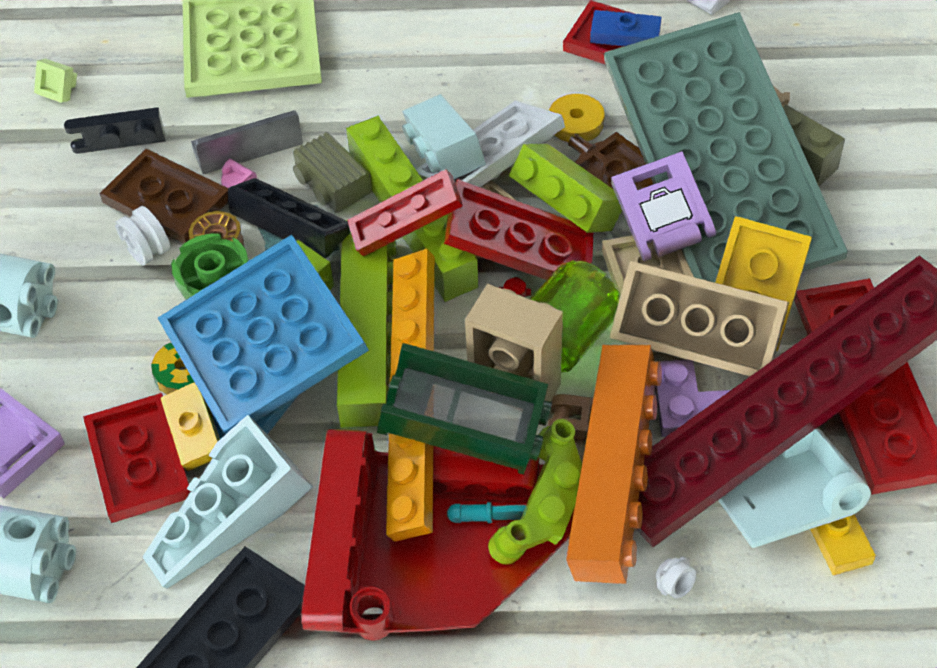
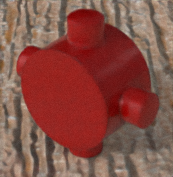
(518, 286)

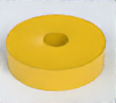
(580, 115)

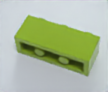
(567, 187)

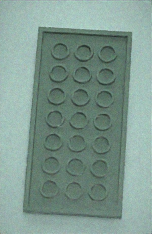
(715, 103)

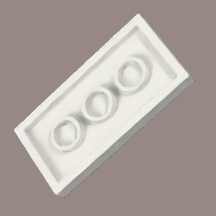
(503, 138)

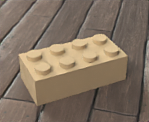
(698, 319)

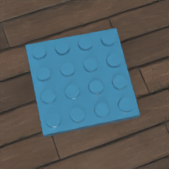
(262, 335)

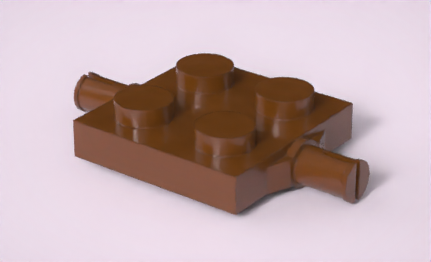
(609, 158)

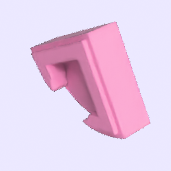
(235, 173)

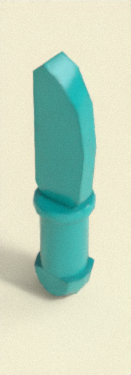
(484, 512)

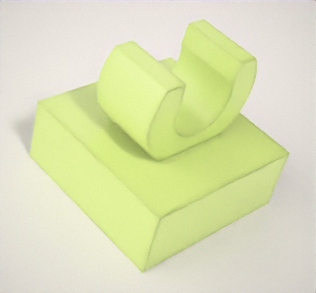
(54, 80)

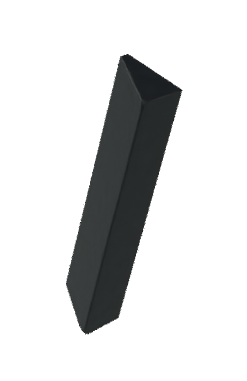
(287, 215)

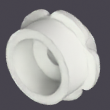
(675, 577)

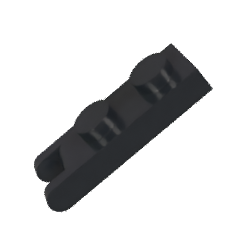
(116, 130)

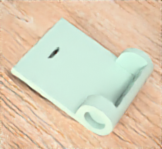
(796, 492)

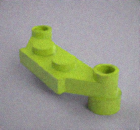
(550, 501)

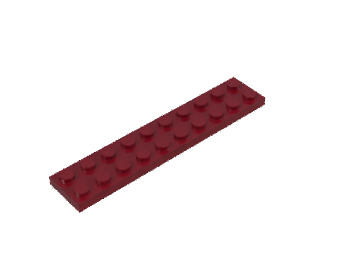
(788, 399)

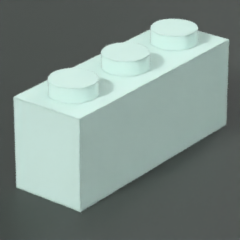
(442, 137)

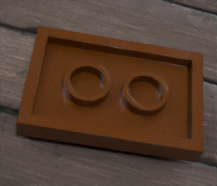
(167, 191)

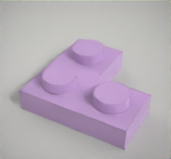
(679, 396)

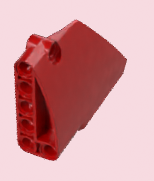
(421, 581)

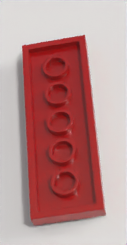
(890, 421)

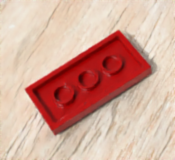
(514, 233)

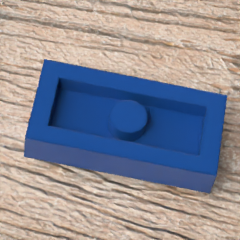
(623, 28)

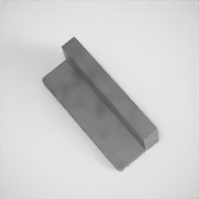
(248, 141)

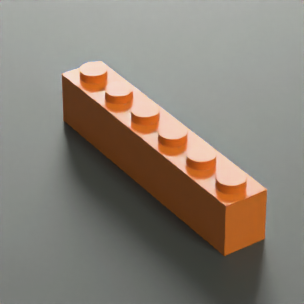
(612, 465)

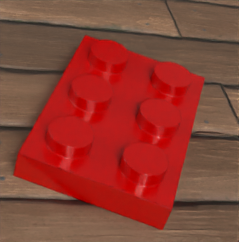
(136, 458)

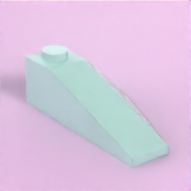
(235, 497)

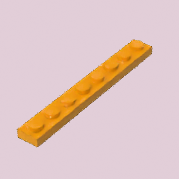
(410, 460)

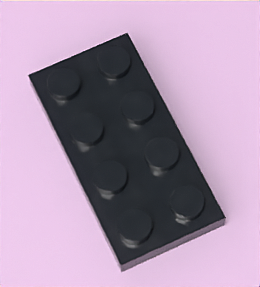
(233, 618)

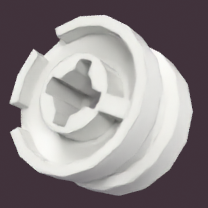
(143, 235)

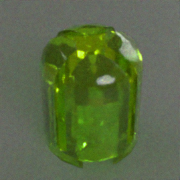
(587, 305)

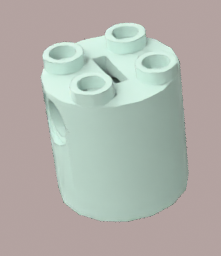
(25, 295)
(33, 553)

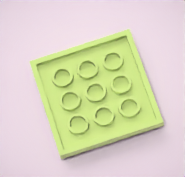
(248, 45)

